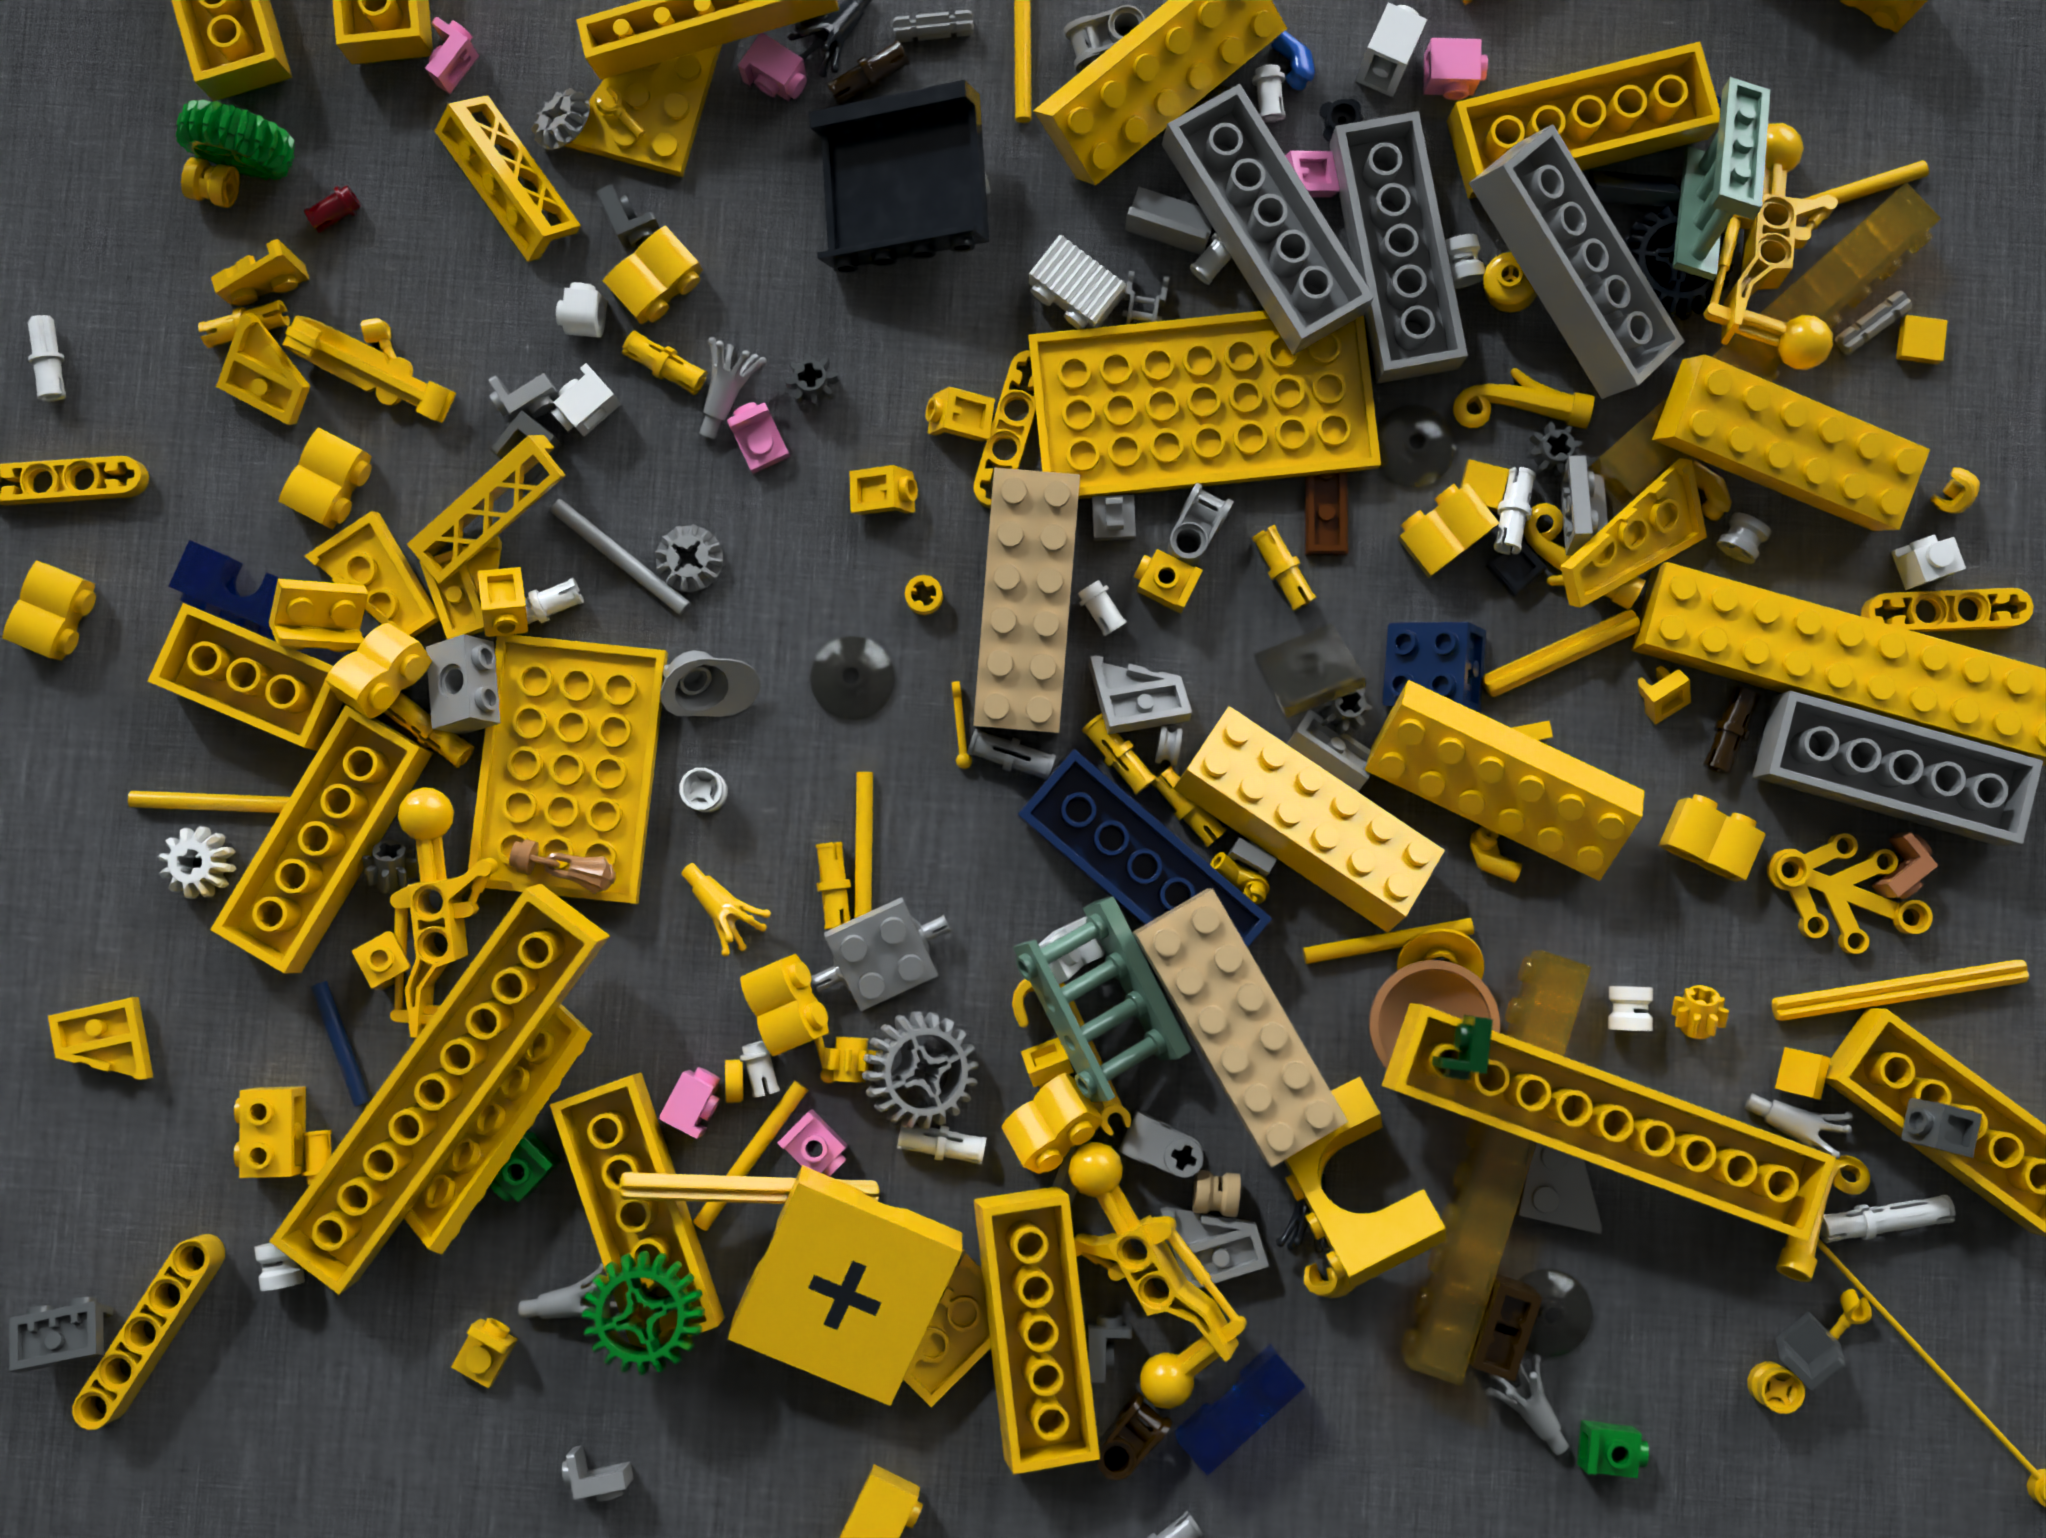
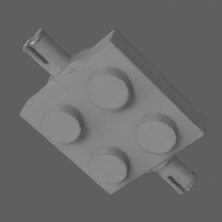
(881, 954)

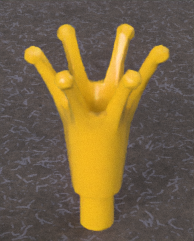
(722, 907)

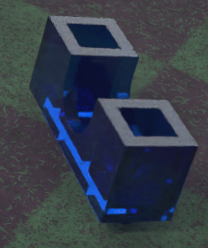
(211, 578)
(1225, 1425)

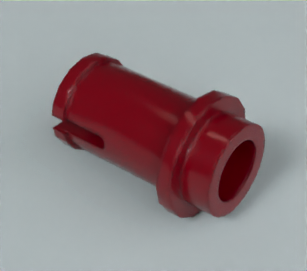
(333, 208)

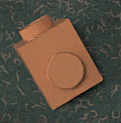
(1909, 872)

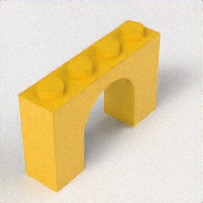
(1360, 1242)

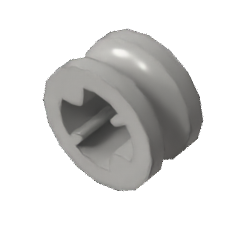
(1168, 745)

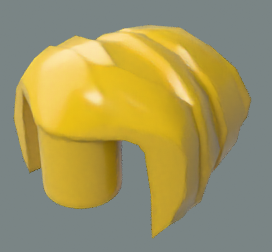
(1962, 491)
(1331, 1289)

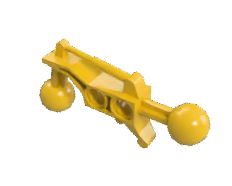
(1802, 340)
(426, 817)
(1166, 1377)

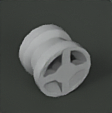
(1743, 537)

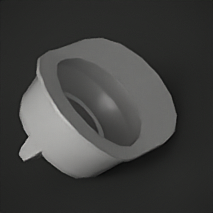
(708, 685)

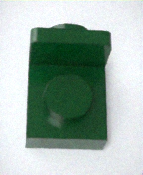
(1473, 1043)

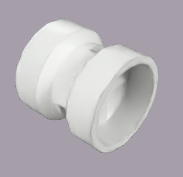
(1464, 260)
(699, 784)
(1630, 1008)
(277, 1275)

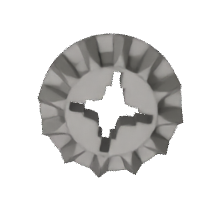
(561, 119)
(689, 577)

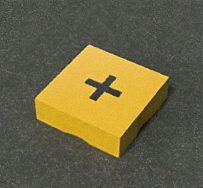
(846, 1286)

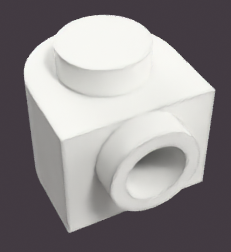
(582, 311)

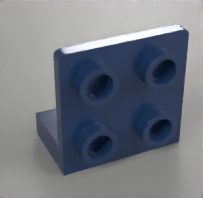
(1438, 657)

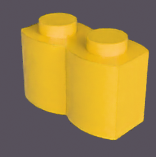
(654, 276)
(326, 478)
(1447, 529)
(49, 611)
(378, 670)
(1712, 838)
(784, 1004)
(1051, 1124)

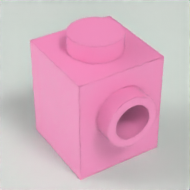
(1454, 67)

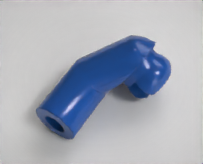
(1300, 60)

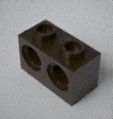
(1505, 1327)

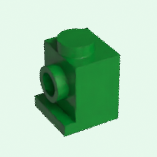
(537, 1164)
(1599, 1440)

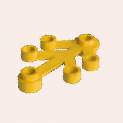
(1840, 891)

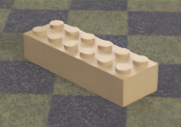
(1026, 600)
(1240, 1027)

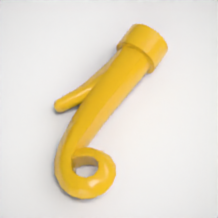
(1530, 396)
(1555, 554)
(1798, 1256)

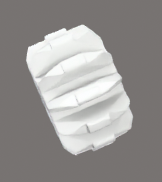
(180, 862)

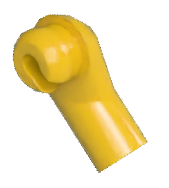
(1488, 857)

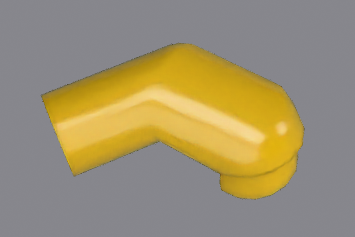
(1715, 491)
(1247, 881)

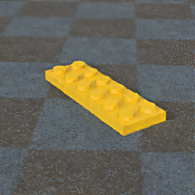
(496, 1132)

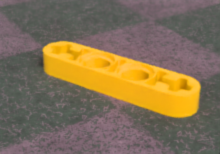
(1005, 428)
(64, 475)
(1946, 608)

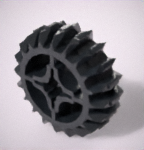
(1658, 264)

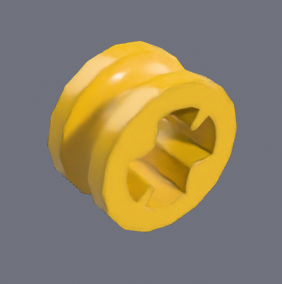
(918, 606)

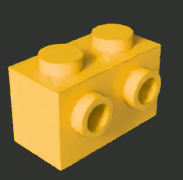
(270, 1132)

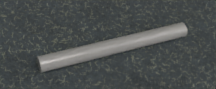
(620, 557)

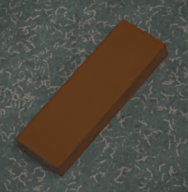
(1326, 514)

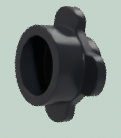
(1341, 108)

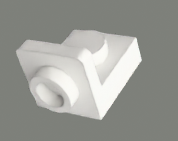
(1069, 964)

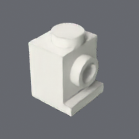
(584, 402)
(1927, 561)

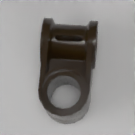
(1133, 1436)

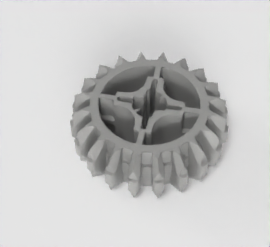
(935, 1099)

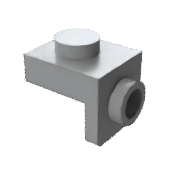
(532, 398)
(603, 1482)

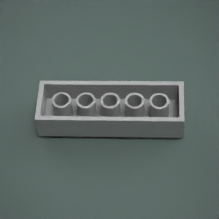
(1266, 219)
(1398, 247)
(1577, 262)
(1898, 769)

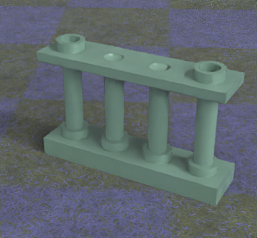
(1723, 178)
(1142, 998)

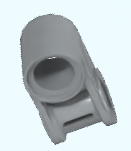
(1099, 32)
(1200, 520)
(1153, 1144)

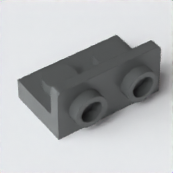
(57, 1335)

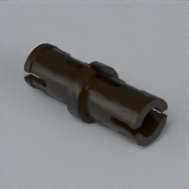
(868, 73)
(1731, 730)

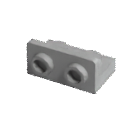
(1582, 503)

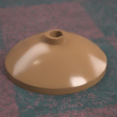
(1431, 984)

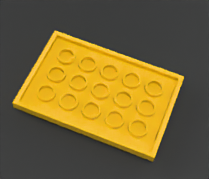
(570, 761)

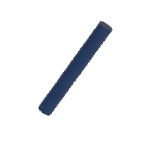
(340, 1043)

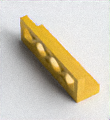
(497, 176)
(480, 501)

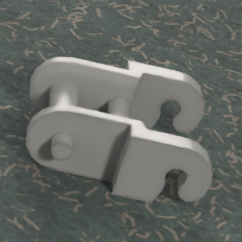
(1143, 316)

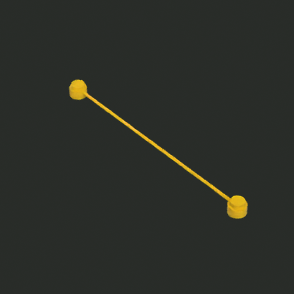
(2037, 1480)

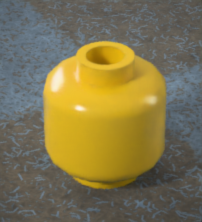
(1504, 294)

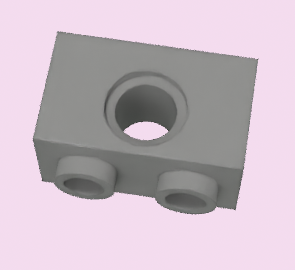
(463, 685)

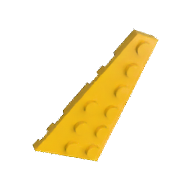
(663, 101)

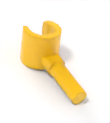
(620, 112)
(378, 331)
(1855, 1312)

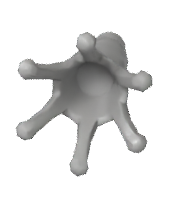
(725, 384)
(1799, 1123)
(563, 1302)
(1532, 1405)

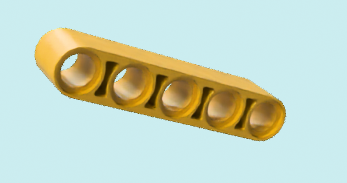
(134, 1345)

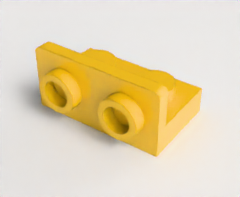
(318, 615)

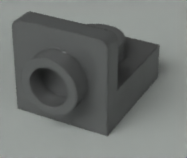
(629, 228)
(1941, 1127)
(1102, 1353)

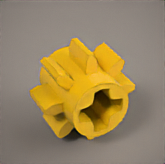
(1700, 1012)
(847, 1059)

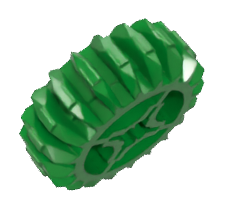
(235, 139)
(648, 1332)

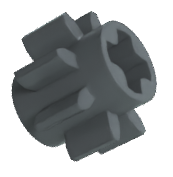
(801, 378)
(1541, 453)
(1356, 706)
(390, 866)

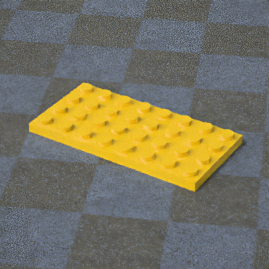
(1201, 404)

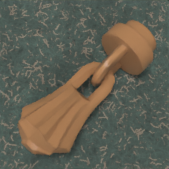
(590, 872)

